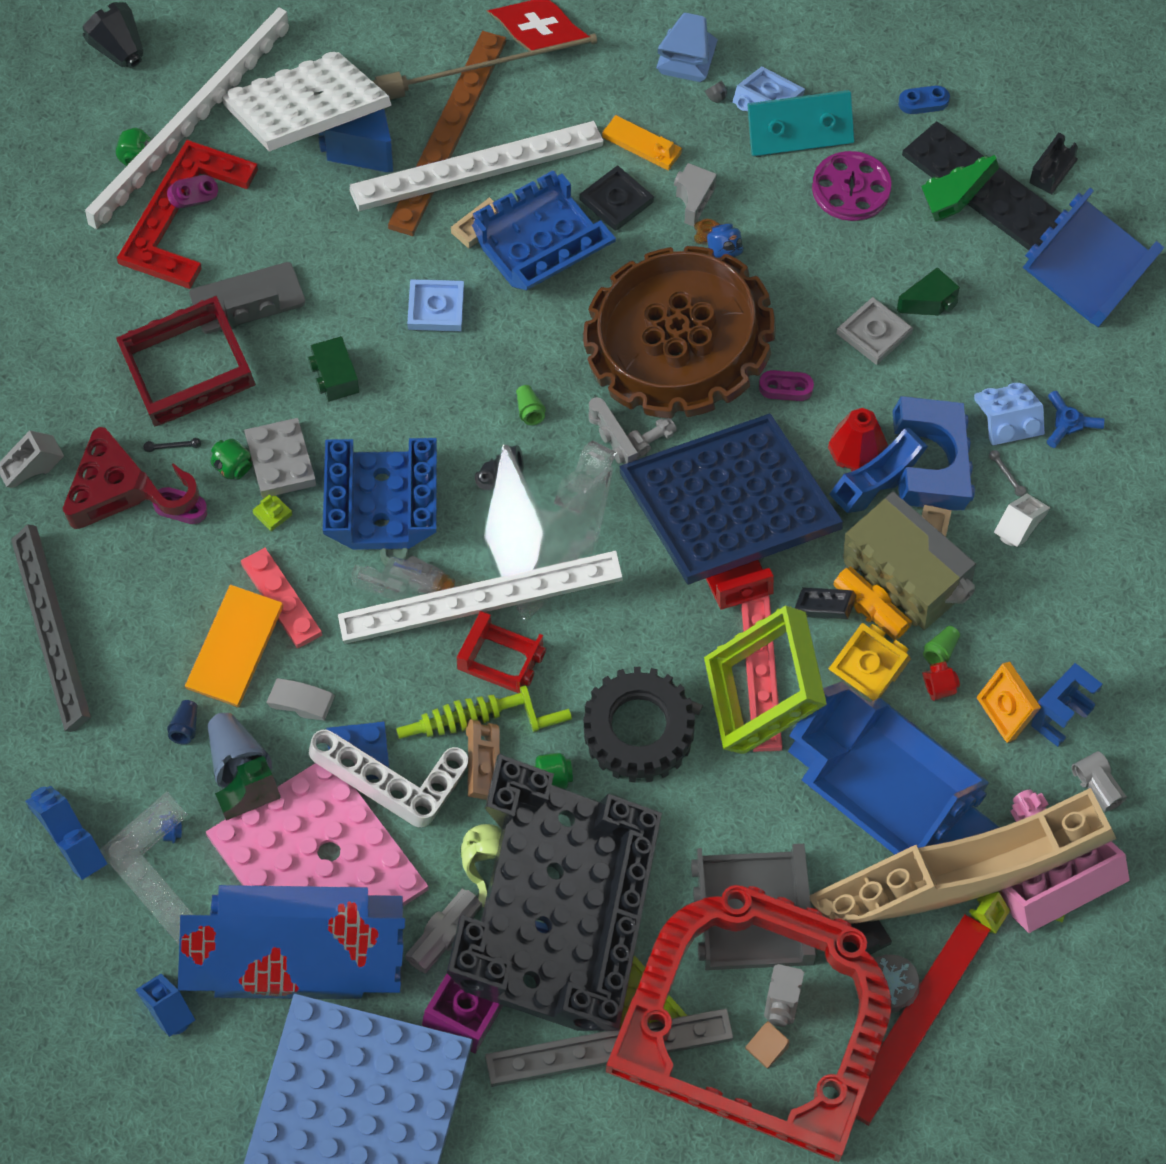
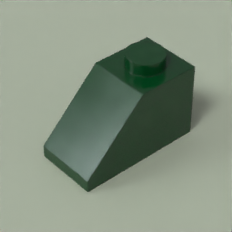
(930, 295)

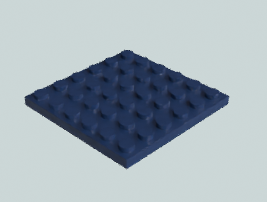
(730, 498)

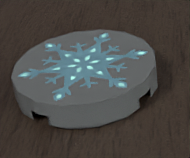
(901, 979)

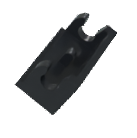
(1053, 165)

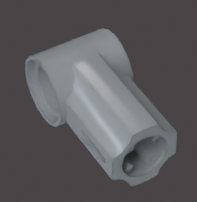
(1096, 774)

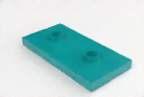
(800, 123)

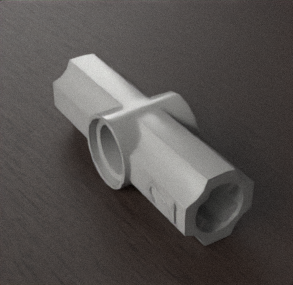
(441, 931)

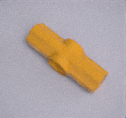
(873, 603)

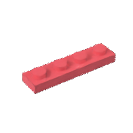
(274, 585)

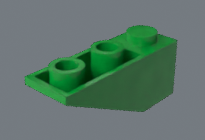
(954, 191)

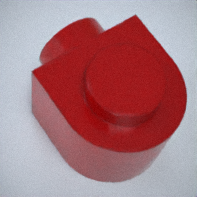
(941, 681)

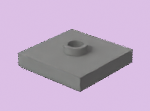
(874, 330)

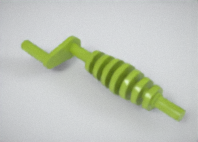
(482, 709)

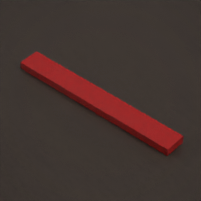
(921, 1014)

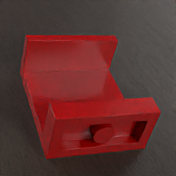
(741, 584)

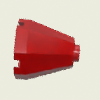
(857, 440)

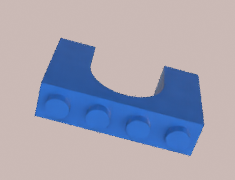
(946, 425)

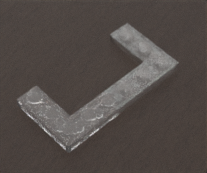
(126, 857)

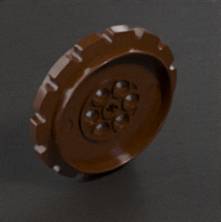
(703, 373)

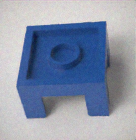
(1060, 696)

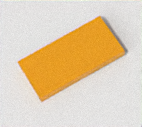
(234, 646)

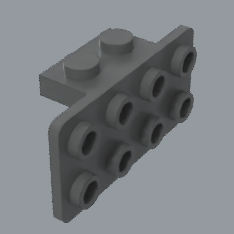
(252, 295)

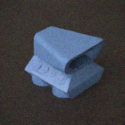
(687, 49)

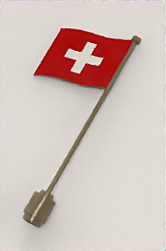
(533, 24)

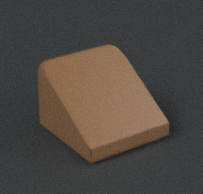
(768, 1045)

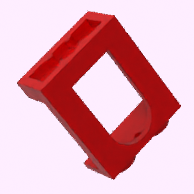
(482, 630)

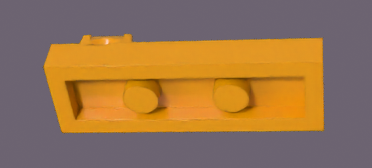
(642, 142)

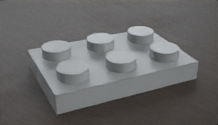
(280, 457)

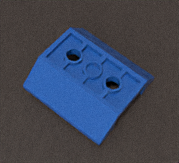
(358, 500)

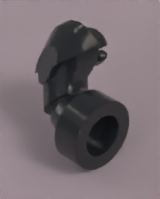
(488, 473)

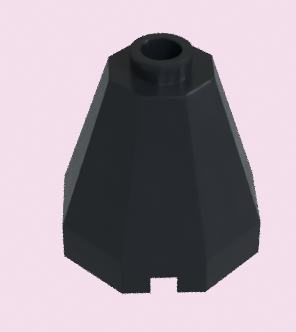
(115, 35)

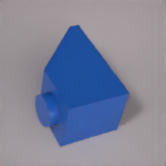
(166, 1005)

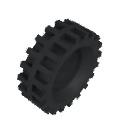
(635, 760)

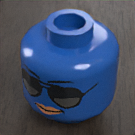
(725, 240)

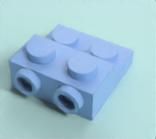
(764, 86)

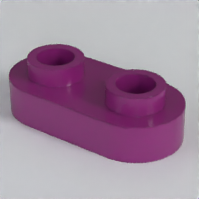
(195, 191)
(786, 384)
(175, 494)

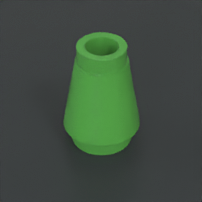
(530, 407)
(941, 646)

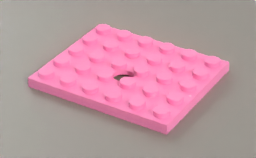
(282, 841)

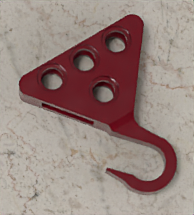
(102, 493)

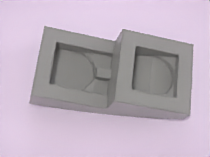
(302, 698)

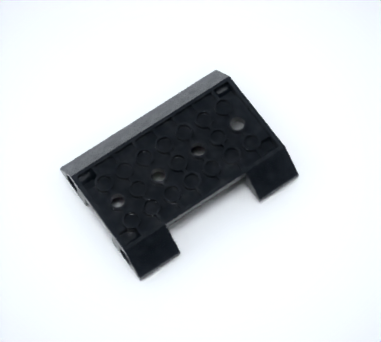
(588, 911)

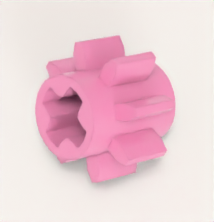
(1028, 804)

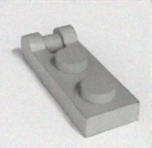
(611, 431)

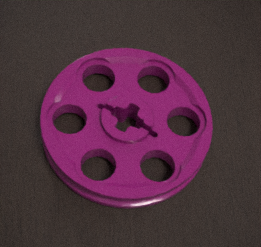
(862, 185)

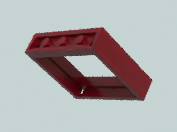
(199, 394)

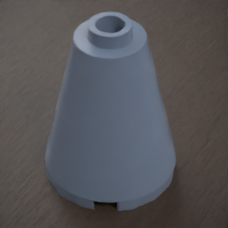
(231, 747)

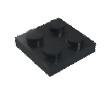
(616, 198)

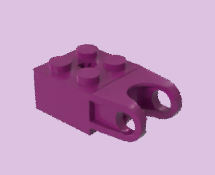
(447, 1013)

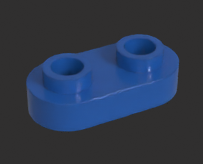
(925, 99)

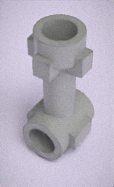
(641, 442)

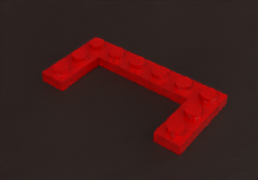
(141, 247)

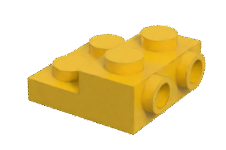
(870, 661)

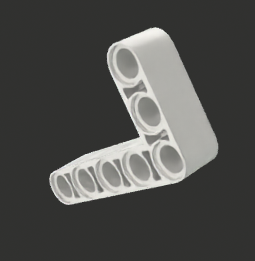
(389, 780)

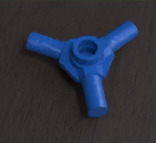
(1069, 420)

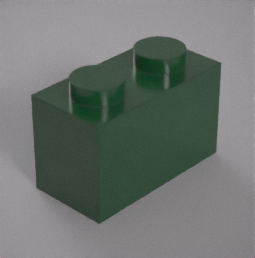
(334, 369)

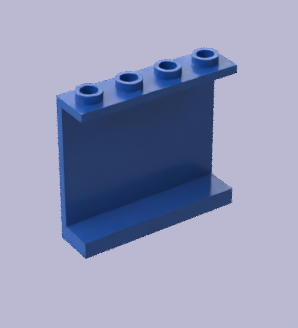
(1089, 260)

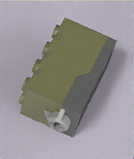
(909, 561)

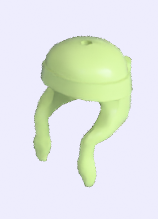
(478, 845)

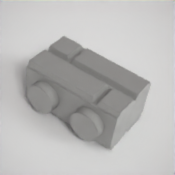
(783, 995)

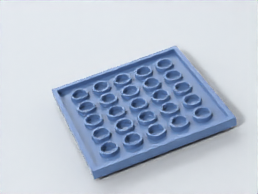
(357, 1089)

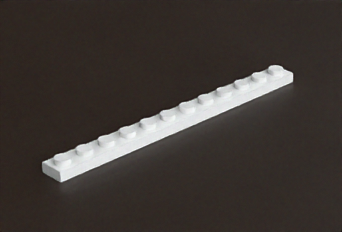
(183, 122)

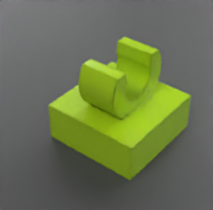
(272, 512)
(991, 911)

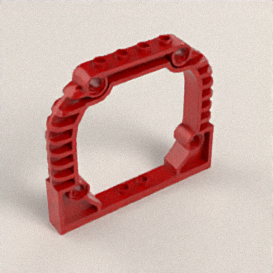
(817, 1125)

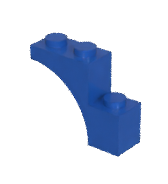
(859, 487)
(66, 831)

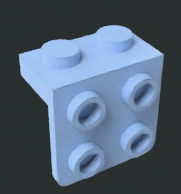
(1011, 413)

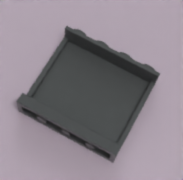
(776, 874)

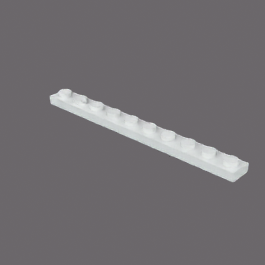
(475, 166)
(480, 596)

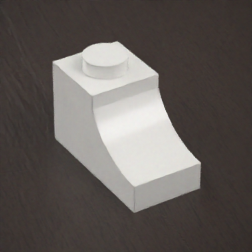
(1020, 520)

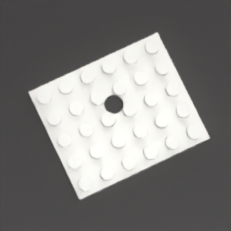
(288, 105)

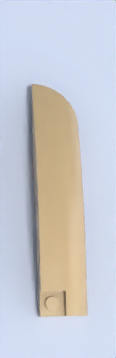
(968, 867)

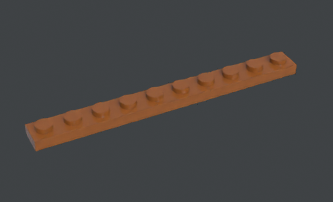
(450, 126)

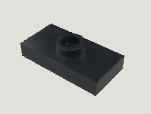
(826, 602)

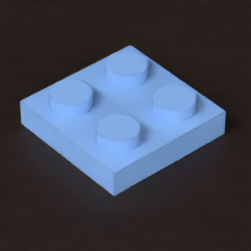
(435, 305)

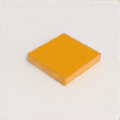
(1008, 702)

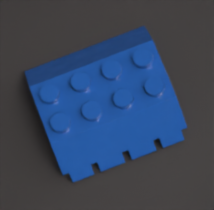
(538, 232)

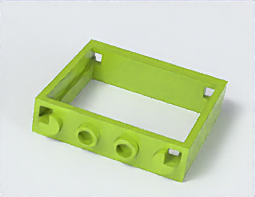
(810, 698)

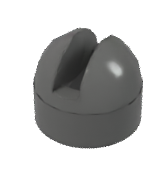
(717, 92)

